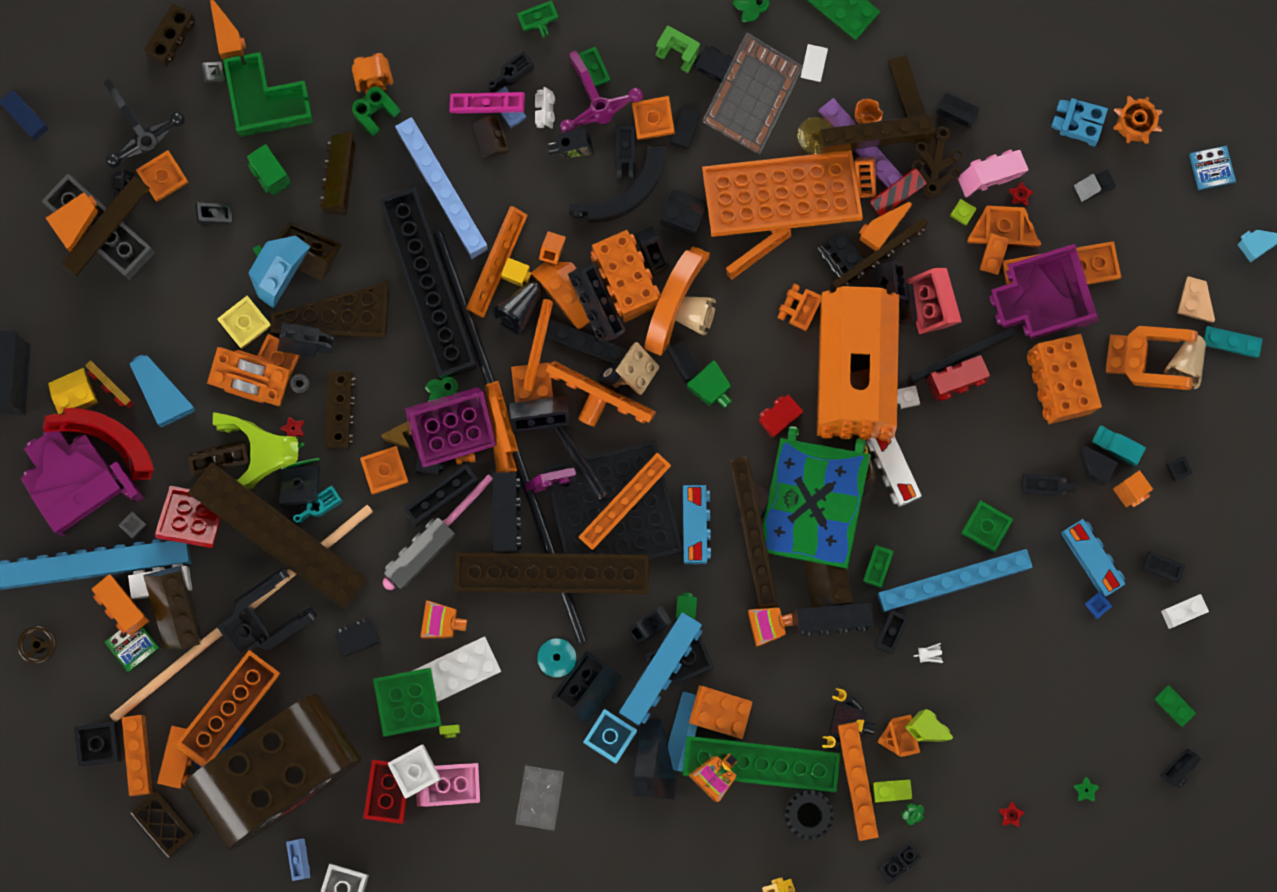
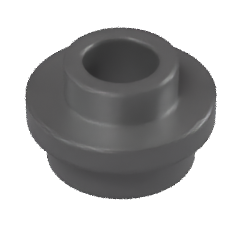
(299, 377)

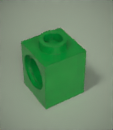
(687, 605)

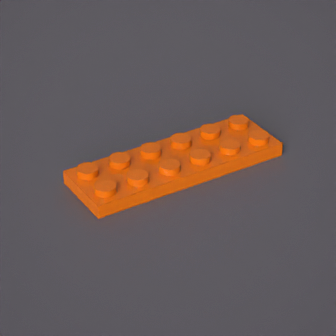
(1097, 261)

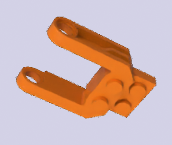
(1129, 356)

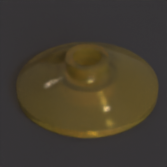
(807, 130)

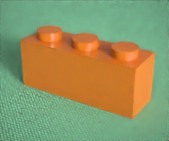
(1133, 490)
(119, 605)
(175, 763)

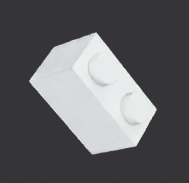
(1184, 611)

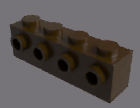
(339, 410)

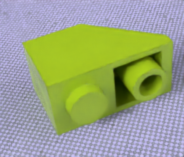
(927, 728)

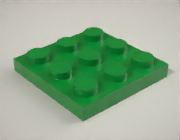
(407, 702)

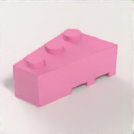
(992, 171)

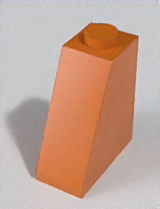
(73, 219)

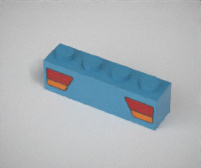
(695, 524)
(1093, 558)

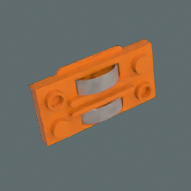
(249, 376)

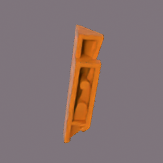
(501, 428)

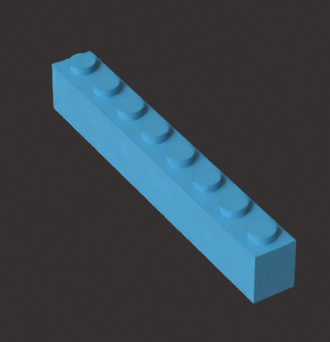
(954, 580)

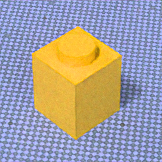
(516, 272)

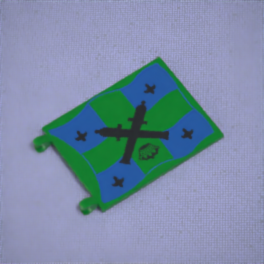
(815, 501)

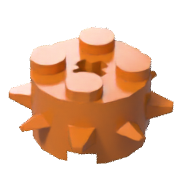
(1130, 127)

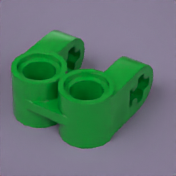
(371, 106)

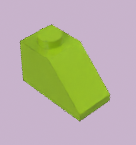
(891, 791)

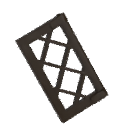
(178, 822)

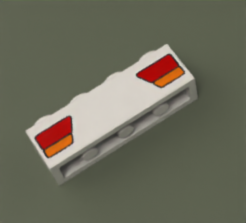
(895, 470)

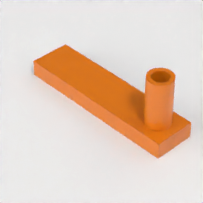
(758, 252)

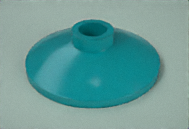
(552, 667)

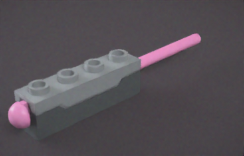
(427, 545)

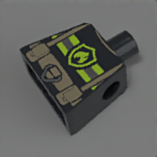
(572, 144)

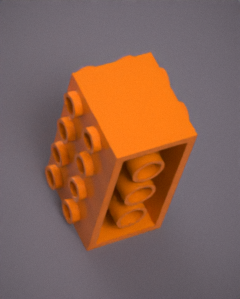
(625, 275)
(1064, 379)

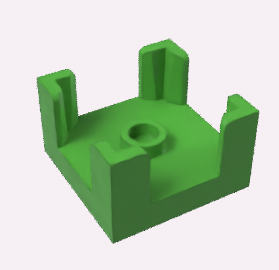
(674, 39)

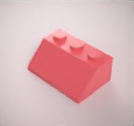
(934, 300)

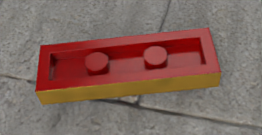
(94, 372)

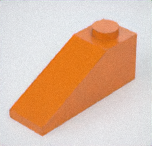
(228, 38)
(881, 228)

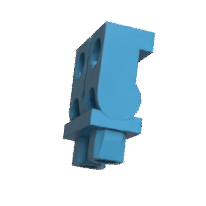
(1081, 121)

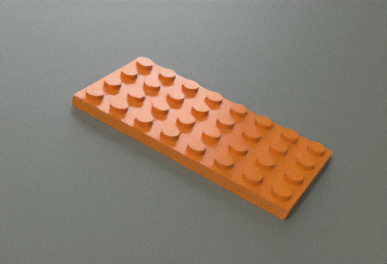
(781, 193)

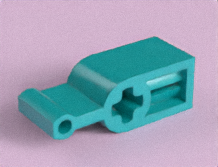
(1118, 446)
(327, 500)

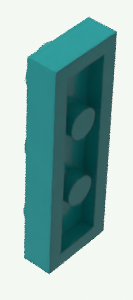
(1232, 342)

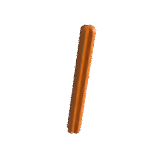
(537, 345)

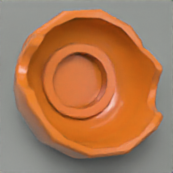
(868, 111)

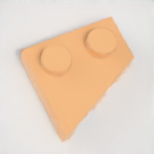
(1196, 300)

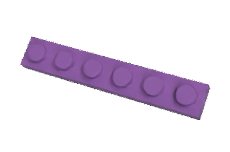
(884, 169)

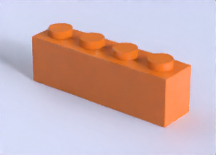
(137, 755)

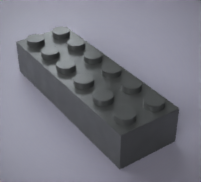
(123, 248)

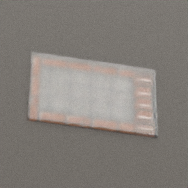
(752, 93)

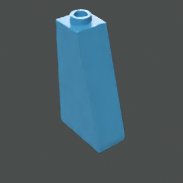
(162, 396)

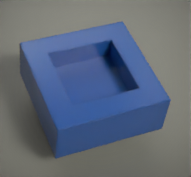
(1098, 605)

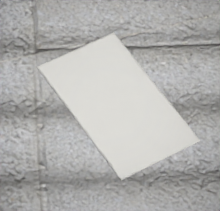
(814, 62)

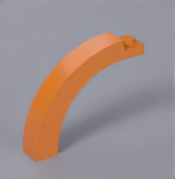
(672, 298)

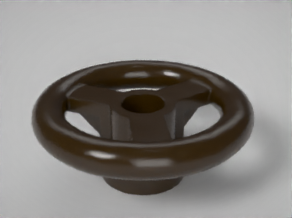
(43, 645)

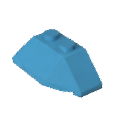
(276, 267)

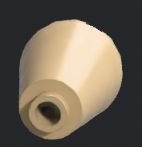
(696, 313)
(1188, 361)

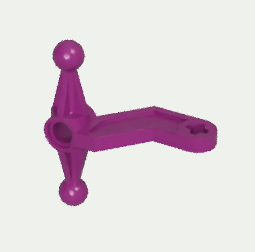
(601, 108)

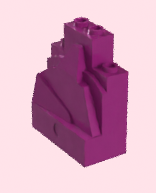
(1046, 294)
(67, 479)

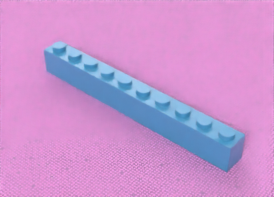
(92, 564)

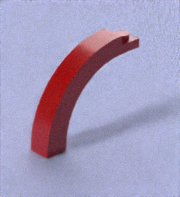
(109, 431)

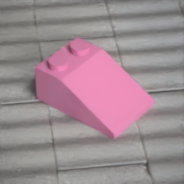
(457, 786)

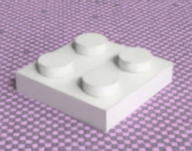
(414, 771)

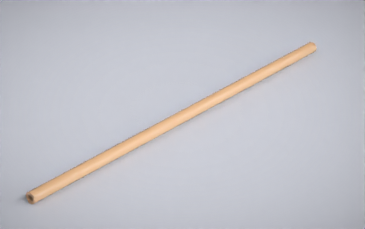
(216, 634)

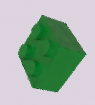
(271, 174)

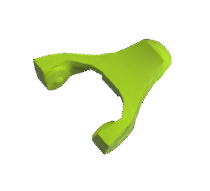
(267, 450)

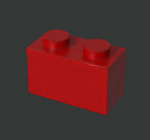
(780, 416)

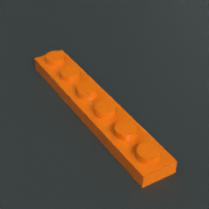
(496, 261)
(624, 501)
(857, 781)

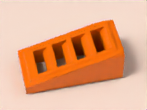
(858, 169)

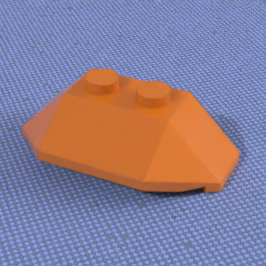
(557, 285)

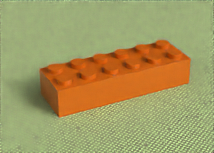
(227, 709)

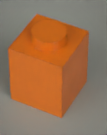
(552, 248)

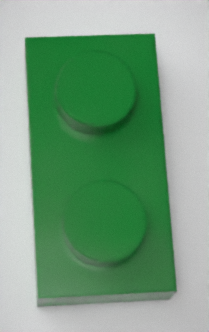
(595, 67)
(878, 566)
(1174, 705)

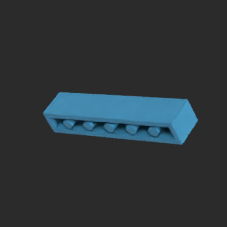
(660, 668)

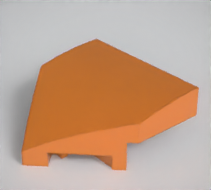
(898, 738)

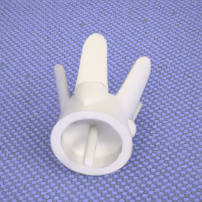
(930, 654)

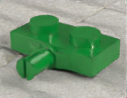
(538, 17)

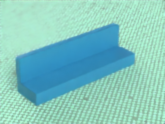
(680, 730)

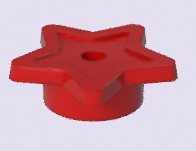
(1025, 194)
(296, 424)
(1016, 815)

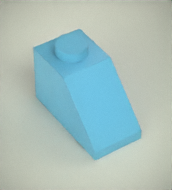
(1257, 243)

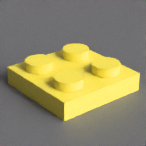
(244, 322)

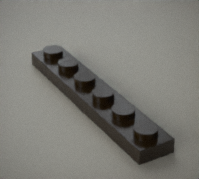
(886, 251)

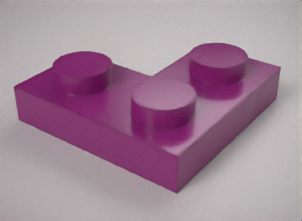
(545, 480)

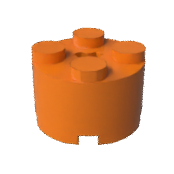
(371, 72)

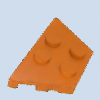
(1007, 222)

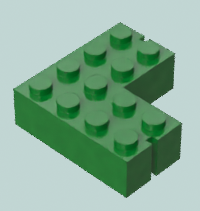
(262, 107)

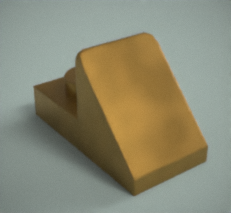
(396, 435)

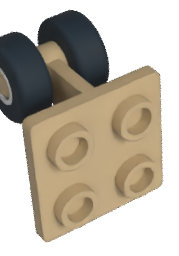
(633, 372)

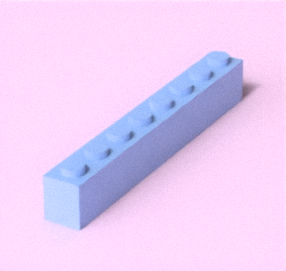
(441, 188)

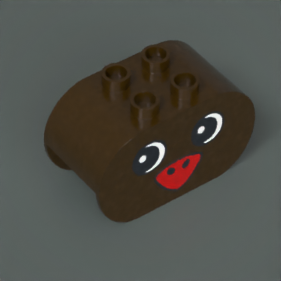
(272, 771)

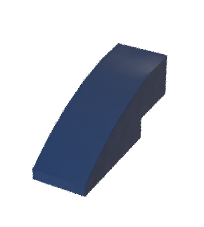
(23, 115)

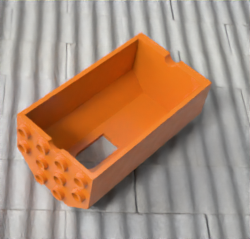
(858, 323)

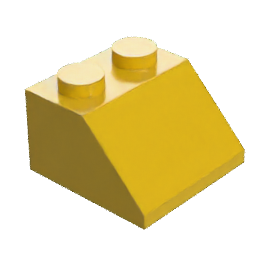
(72, 391)

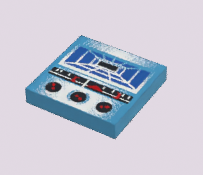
(1212, 168)

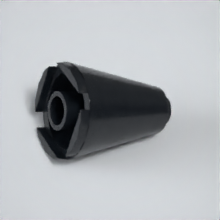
(518, 308)

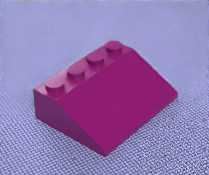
(450, 427)

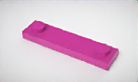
(487, 102)

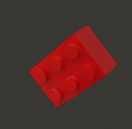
(384, 796)

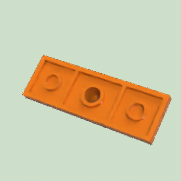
(598, 396)

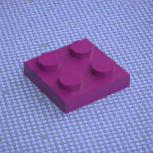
(129, 489)

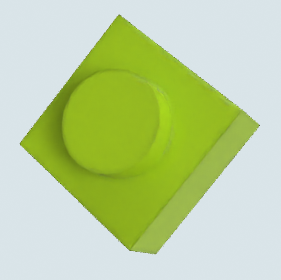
(963, 212)
(449, 731)

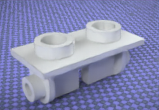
(545, 100)

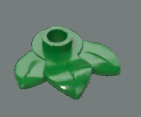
(750, 9)
(438, 389)

